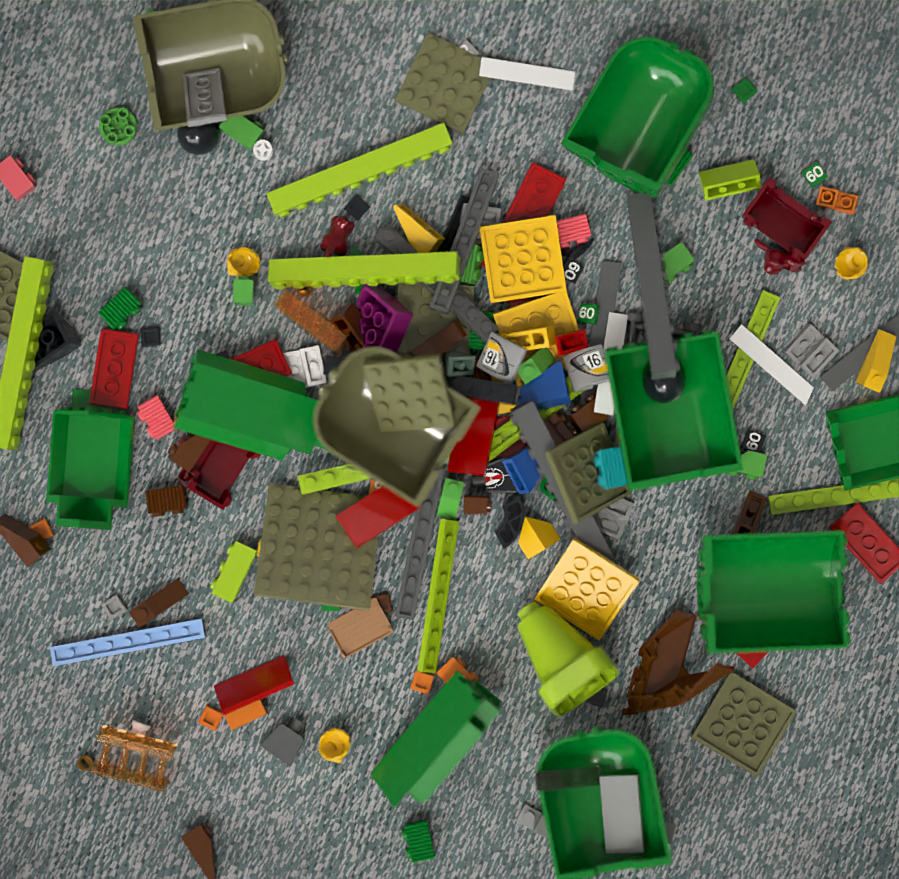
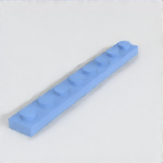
(127, 642)

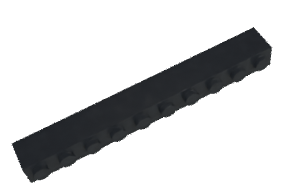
(467, 387)

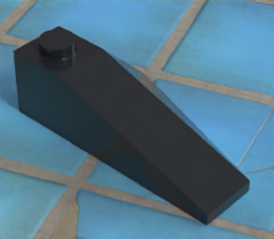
(55, 341)

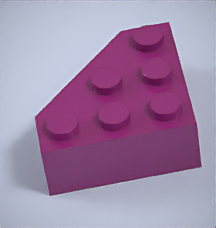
(383, 318)

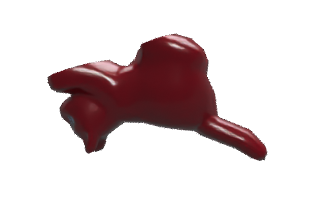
(336, 239)
(777, 260)

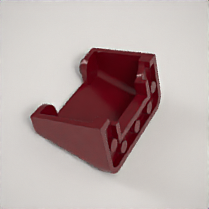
(785, 221)
(216, 472)

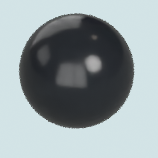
(199, 139)
(665, 389)

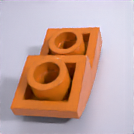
(837, 200)

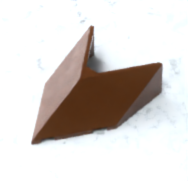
(662, 677)

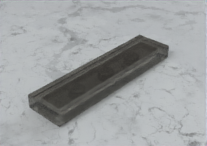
(568, 778)

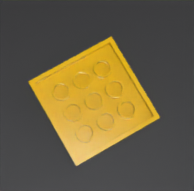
(523, 259)
(543, 311)
(587, 588)

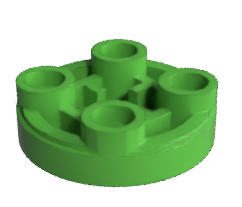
(118, 126)

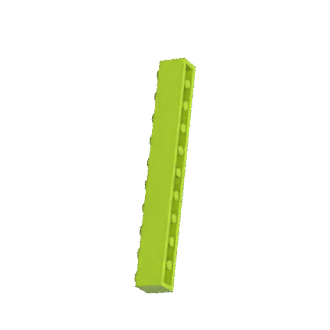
(360, 169)
(364, 270)
(22, 348)

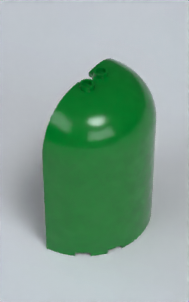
(642, 114)
(576, 815)

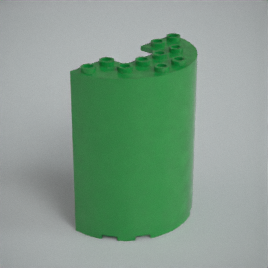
(676, 438)
(779, 592)

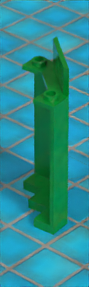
(246, 407)
(866, 441)

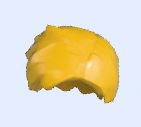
(242, 262)
(851, 263)
(334, 745)

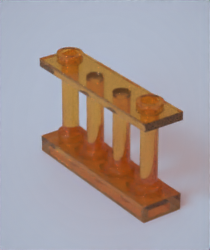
(310, 321)
(138, 743)

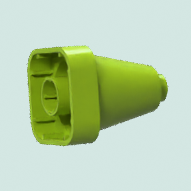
(563, 659)

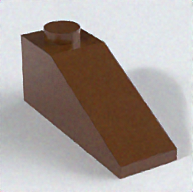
(347, 321)
(440, 341)
(187, 450)
(749, 514)
(23, 540)
(158, 603)
(201, 847)

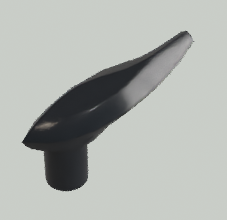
(571, 255)

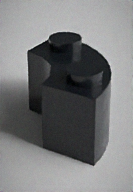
(512, 522)

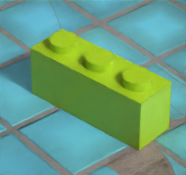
(729, 180)
(233, 571)

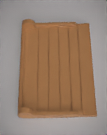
(360, 629)

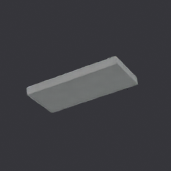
(204, 97)
(622, 813)

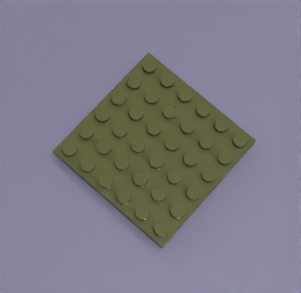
(308, 552)

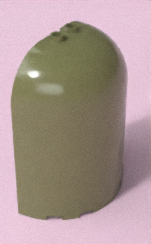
(206, 36)
(396, 459)

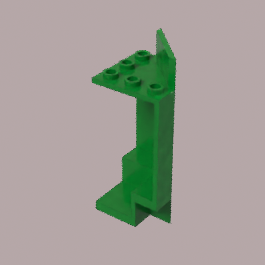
(89, 462)
(436, 740)

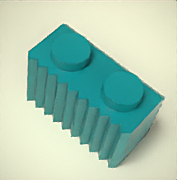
(610, 468)

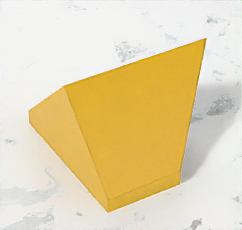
(536, 536)

